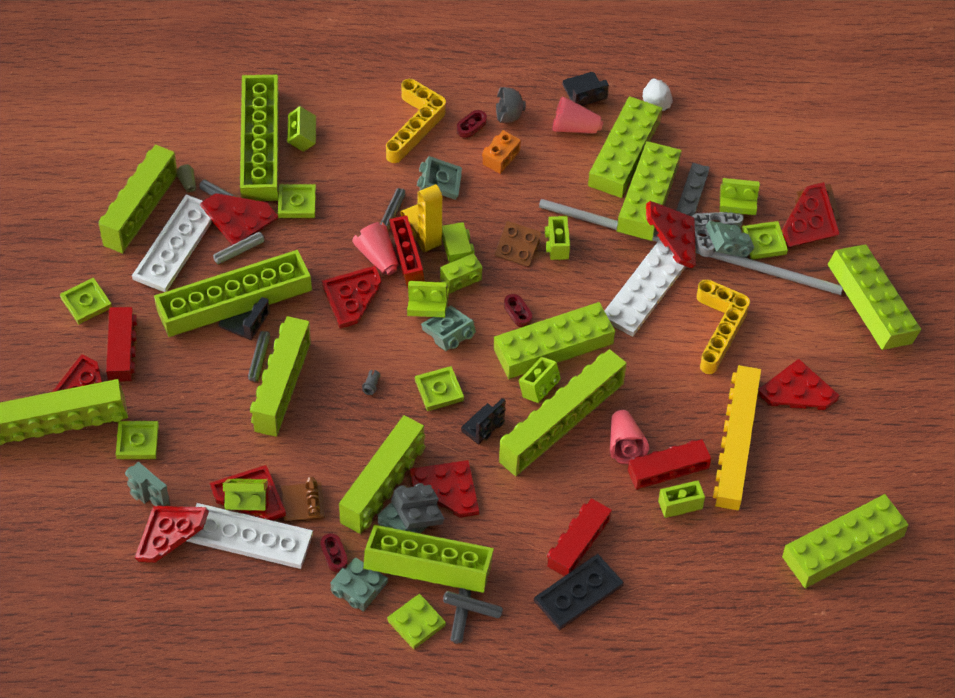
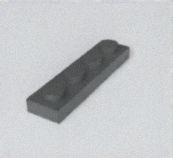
(693, 189)

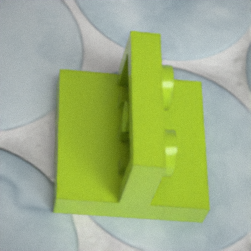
(739, 196)
(427, 299)
(245, 494)

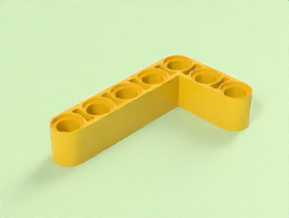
(431, 111)
(426, 218)
(728, 302)

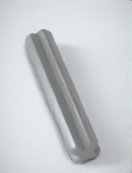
(238, 248)

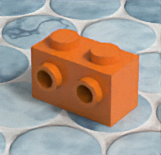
(501, 151)

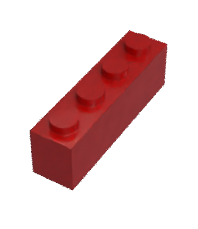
(406, 249)
(120, 344)
(669, 464)
(579, 537)

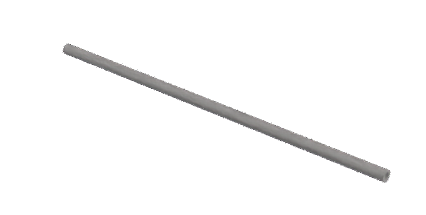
(737, 260)

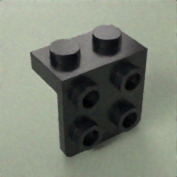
(586, 88)

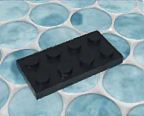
(578, 591)

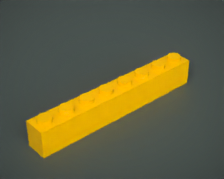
(738, 438)

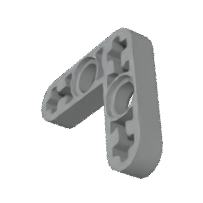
(700, 227)

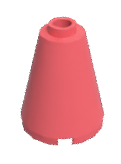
(575, 118)
(377, 247)
(626, 438)

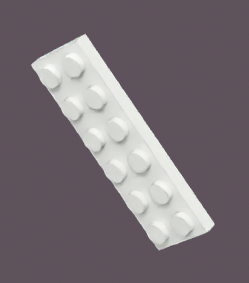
(173, 245)
(644, 290)
(254, 537)

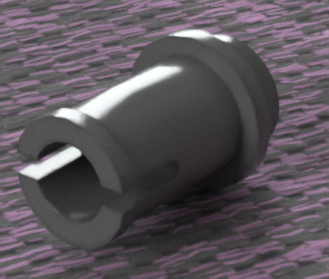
(369, 386)

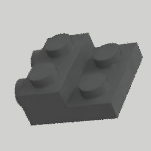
(417, 506)

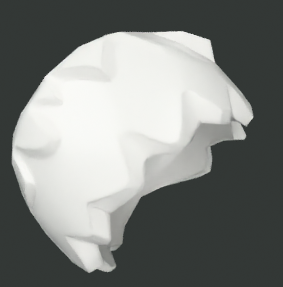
(658, 94)

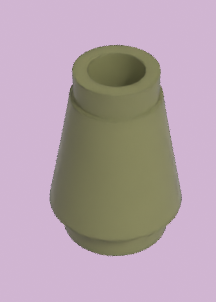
(187, 177)

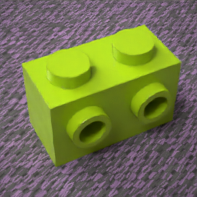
(301, 129)
(558, 236)
(456, 241)
(461, 273)
(539, 379)
(681, 499)

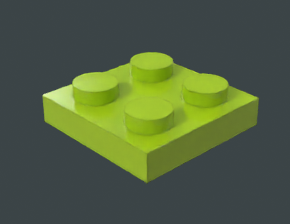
(296, 200)
(766, 239)
(85, 300)
(439, 388)
(137, 440)
(416, 621)

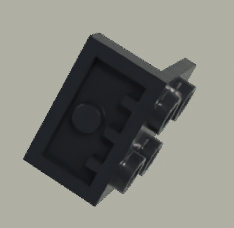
(249, 322)
(485, 421)

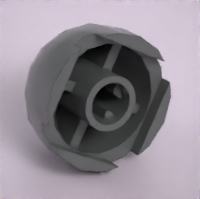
(509, 105)

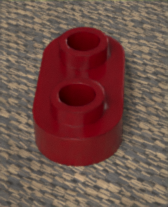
(470, 123)
(518, 312)
(335, 553)

